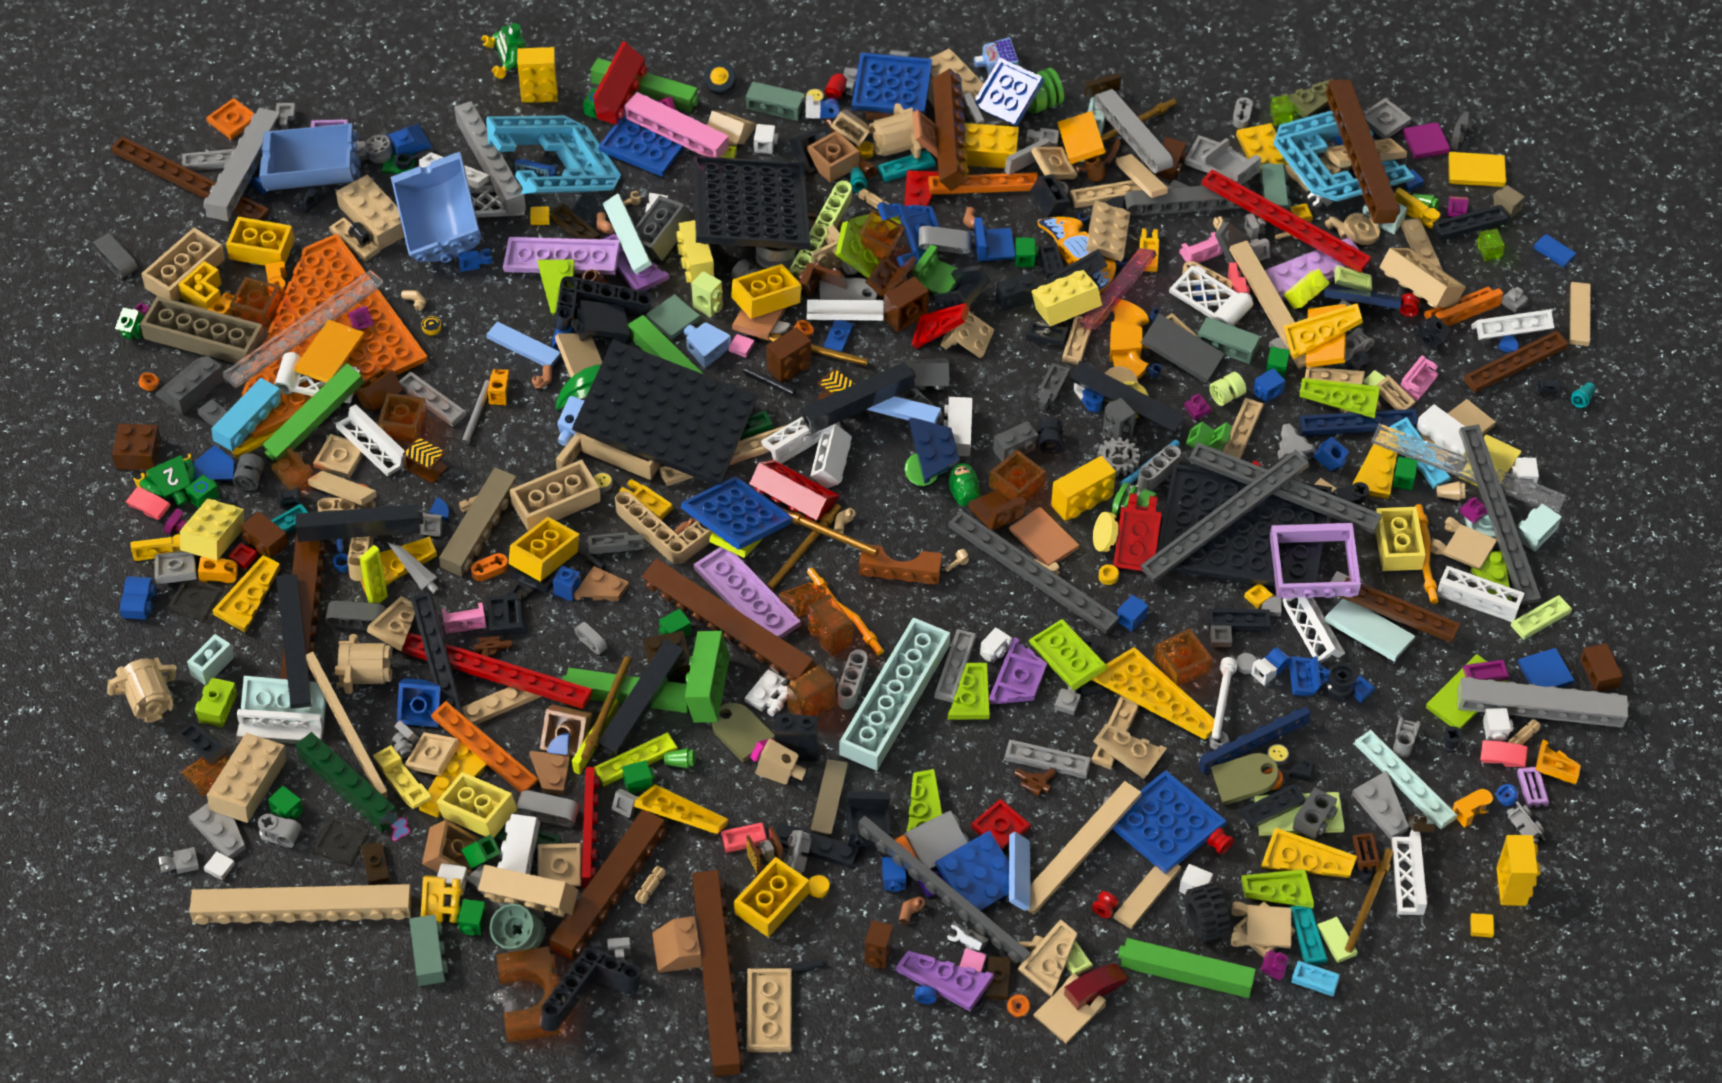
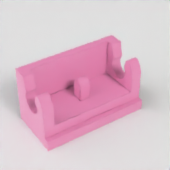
(1201, 251)
(1419, 378)
(464, 620)

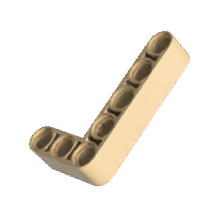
(358, 545)
(673, 546)

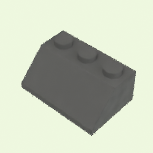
(659, 226)
(928, 372)
(192, 384)

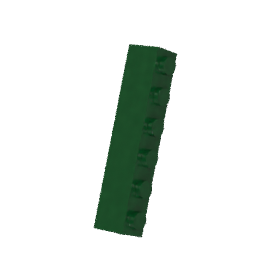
(346, 782)

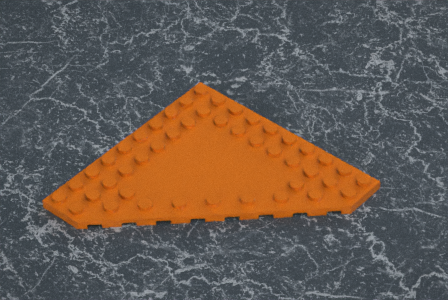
(319, 275)

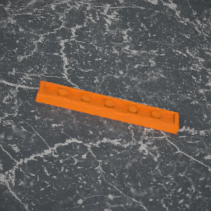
(987, 183)
(484, 747)

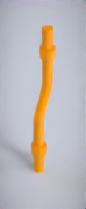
(1430, 584)
(868, 636)

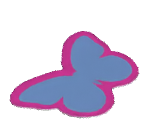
(400, 829)

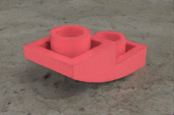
(1238, 282)
(148, 503)
(1502, 752)

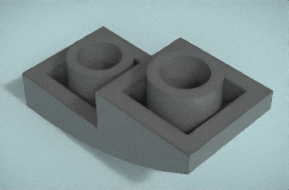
(1460, 130)

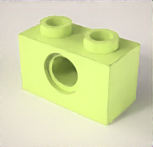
(707, 294)

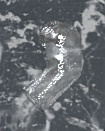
(506, 999)

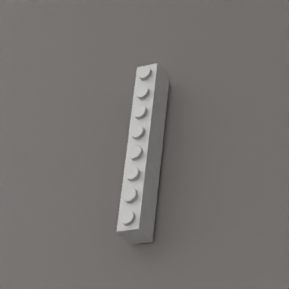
(490, 159)
(241, 166)
(1543, 702)

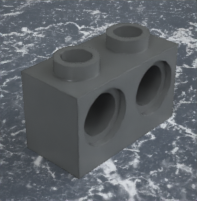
(1313, 813)

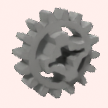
(1119, 454)

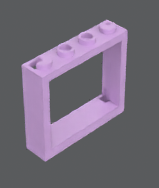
(1315, 533)

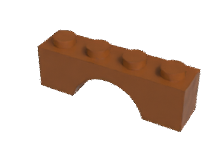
(924, 568)

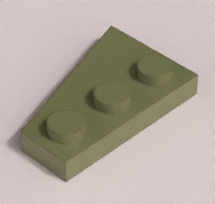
(1311, 100)

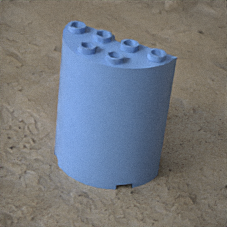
(309, 157)
(437, 210)

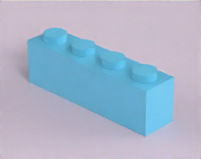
(246, 414)

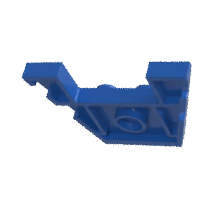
(912, 218)

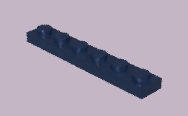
(1352, 422)
(1254, 740)

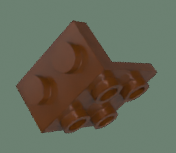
(814, 272)
(888, 276)
(996, 510)

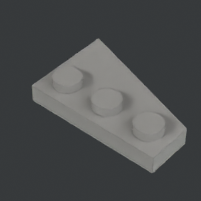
(1382, 805)
(219, 830)

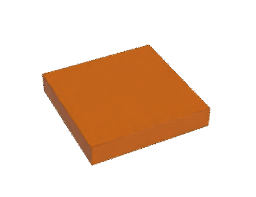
(231, 118)

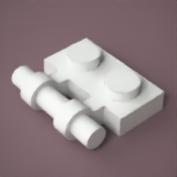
(764, 692)

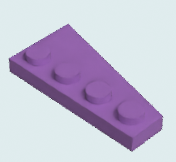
(645, 279)
(952, 982)

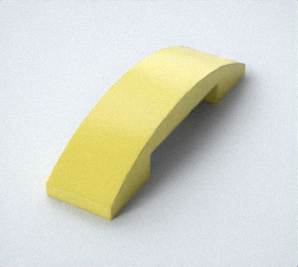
(400, 778)

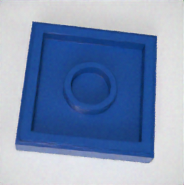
(1546, 669)

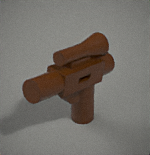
(491, 645)
(1036, 782)

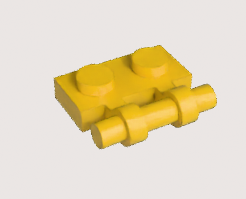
(434, 898)

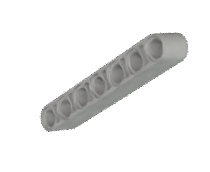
(1133, 131)

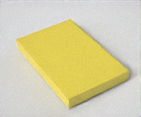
(1502, 455)

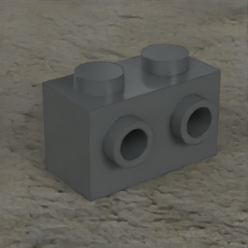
(1119, 420)
(1017, 438)

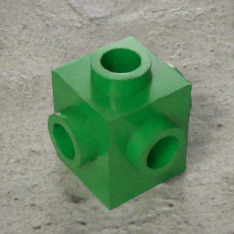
(129, 324)

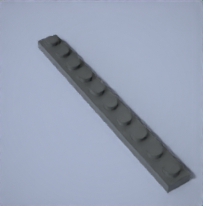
(1291, 491)
(1499, 513)
(1224, 516)
(1034, 572)
(949, 896)

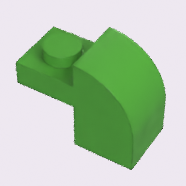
(1207, 436)

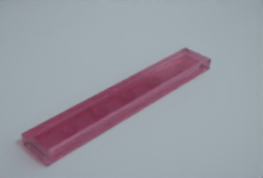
(1119, 288)

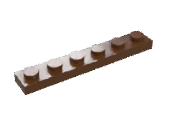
(1515, 361)
(1405, 612)

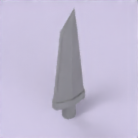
(420, 574)

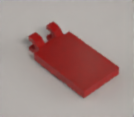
(1137, 533)

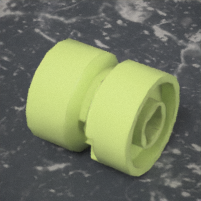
(1228, 388)

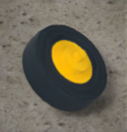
(719, 77)

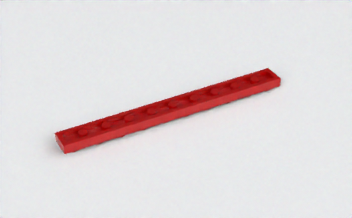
(1286, 221)
(506, 673)

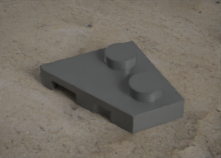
(1227, 236)

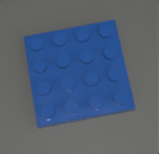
(889, 81)
(640, 147)
(736, 512)
(1168, 822)

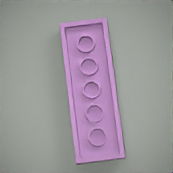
(587, 253)
(1290, 272)
(746, 592)

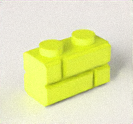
(1306, 289)

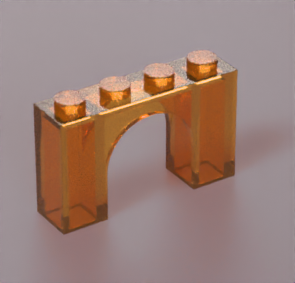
(532, 966)

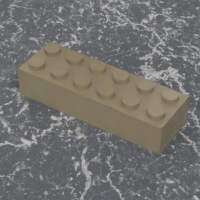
(201, 330)

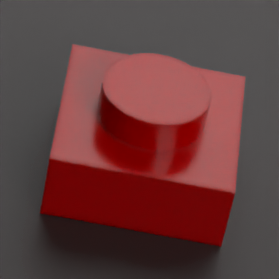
(243, 555)

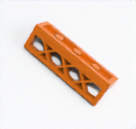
(1468, 306)

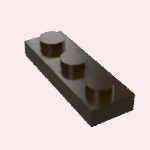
(572, 223)

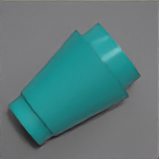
(858, 180)
(1583, 395)

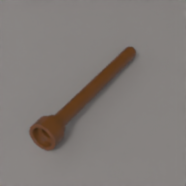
(867, 168)

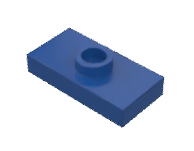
(838, 335)

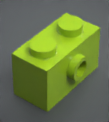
(216, 702)

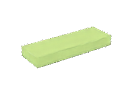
(1541, 617)

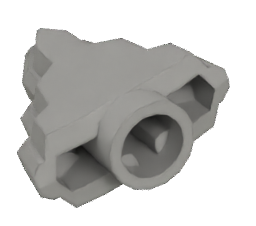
(1292, 441)

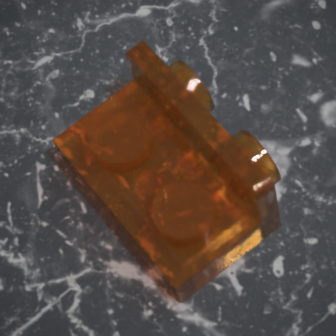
(292, 470)
(802, 597)
(203, 774)

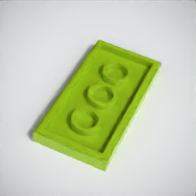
(1068, 654)
(1445, 701)

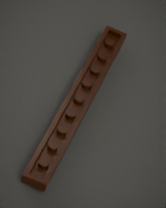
(181, 176)

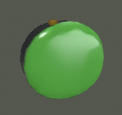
(914, 473)

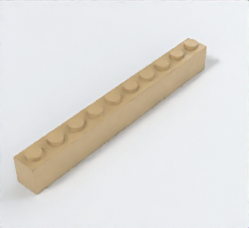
(300, 904)

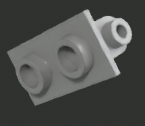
(1522, 816)
(798, 842)

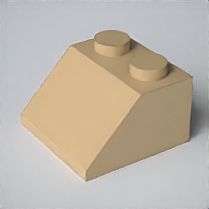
(733, 126)

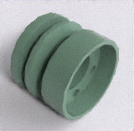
(506, 926)

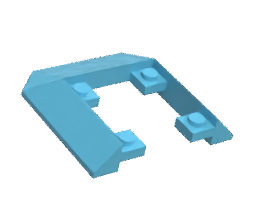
(1305, 138)
(574, 144)

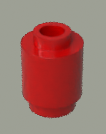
(836, 86)

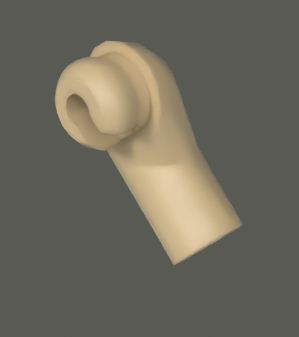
(1334, 222)
(420, 301)
(843, 518)

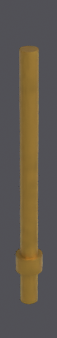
(1159, 109)
(829, 352)
(798, 519)
(826, 520)
(593, 738)
(1380, 872)

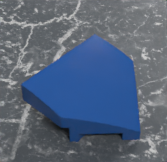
(215, 465)
(1307, 675)

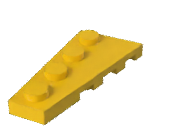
(1317, 330)
(1378, 471)
(421, 550)
(247, 595)
(462, 761)
(680, 809)
(1295, 852)

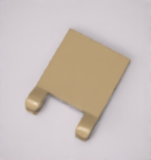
(1466, 544)
(1265, 926)
(1063, 1017)

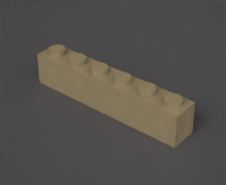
(478, 522)

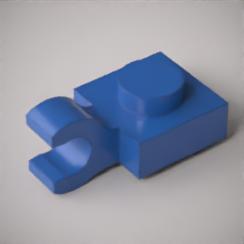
(472, 259)

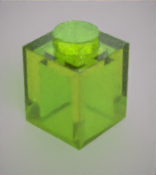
(1281, 110)
(1490, 244)

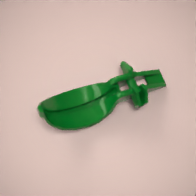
(577, 386)

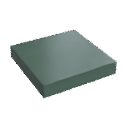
(672, 316)

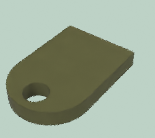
(741, 730)
(1244, 777)

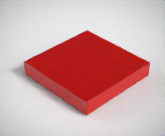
(1001, 822)

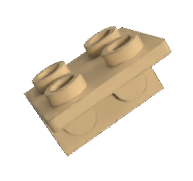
(826, 254)
(972, 335)

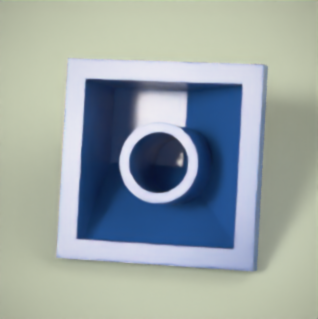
(409, 140)
(417, 702)

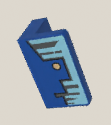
(540, 169)

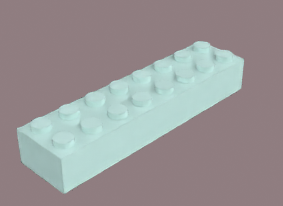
(894, 694)

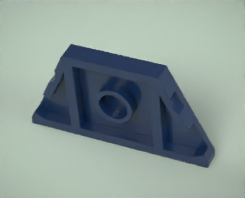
(934, 448)

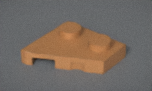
(601, 586)
(551, 771)

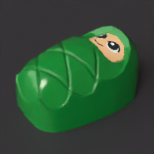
(964, 484)

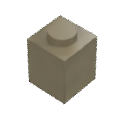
(1510, 200)

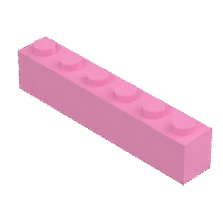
(676, 126)

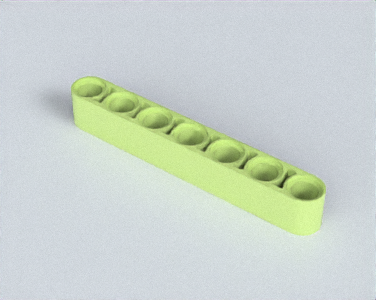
(828, 213)

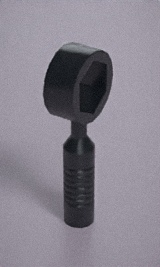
(403, 156)

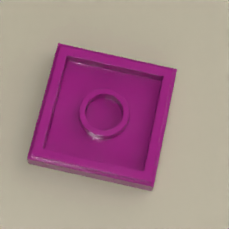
(1426, 140)

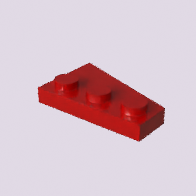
(917, 188)
(938, 323)

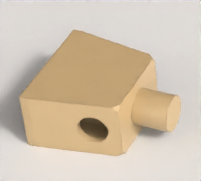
(850, 127)
(779, 763)

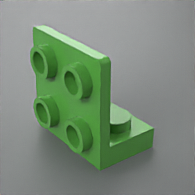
(934, 273)

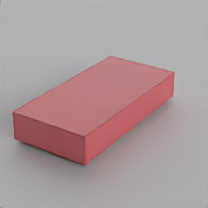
(735, 838)

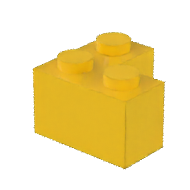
(201, 286)

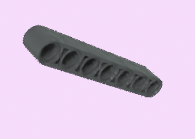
(1177, 201)

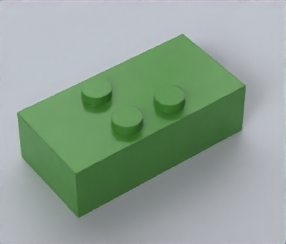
(707, 676)

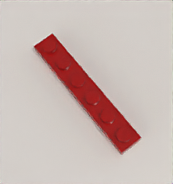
(589, 834)

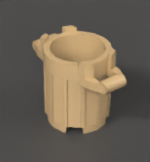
(895, 133)
(363, 663)
(145, 687)

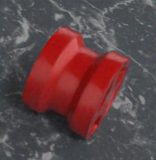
(1409, 305)
(1220, 841)
(1105, 904)

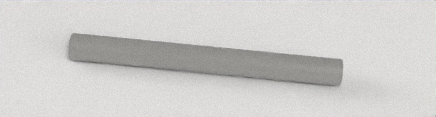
(476, 413)

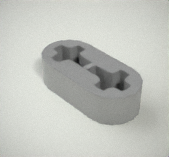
(1245, 113)
(590, 638)

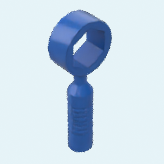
(341, 556)

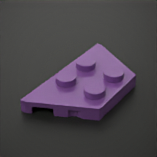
(1019, 676)

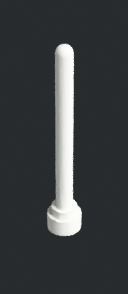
(1228, 668)

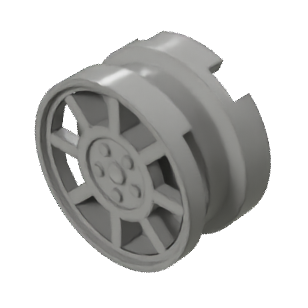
(379, 150)

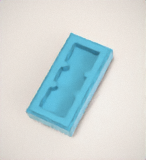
(1315, 978)

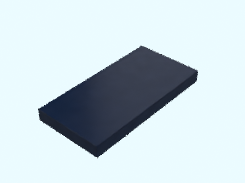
(1362, 297)

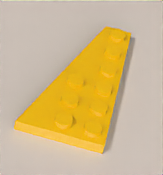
(1147, 686)

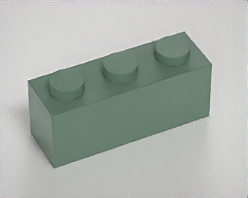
(775, 101)
(1273, 184)
(1229, 340)
(428, 950)

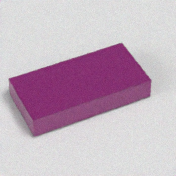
(1487, 670)

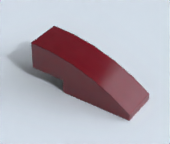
(1094, 984)

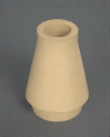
(1452, 491)

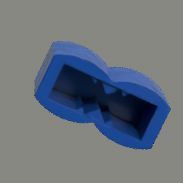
(137, 597)

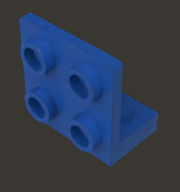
(992, 243)

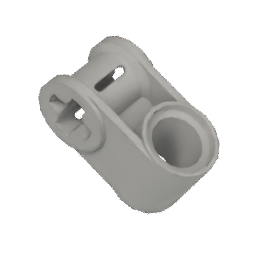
(1357, 342)
(1405, 737)
(281, 831)

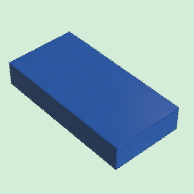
(1554, 250)

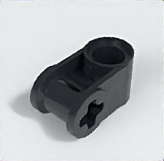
(1349, 493)

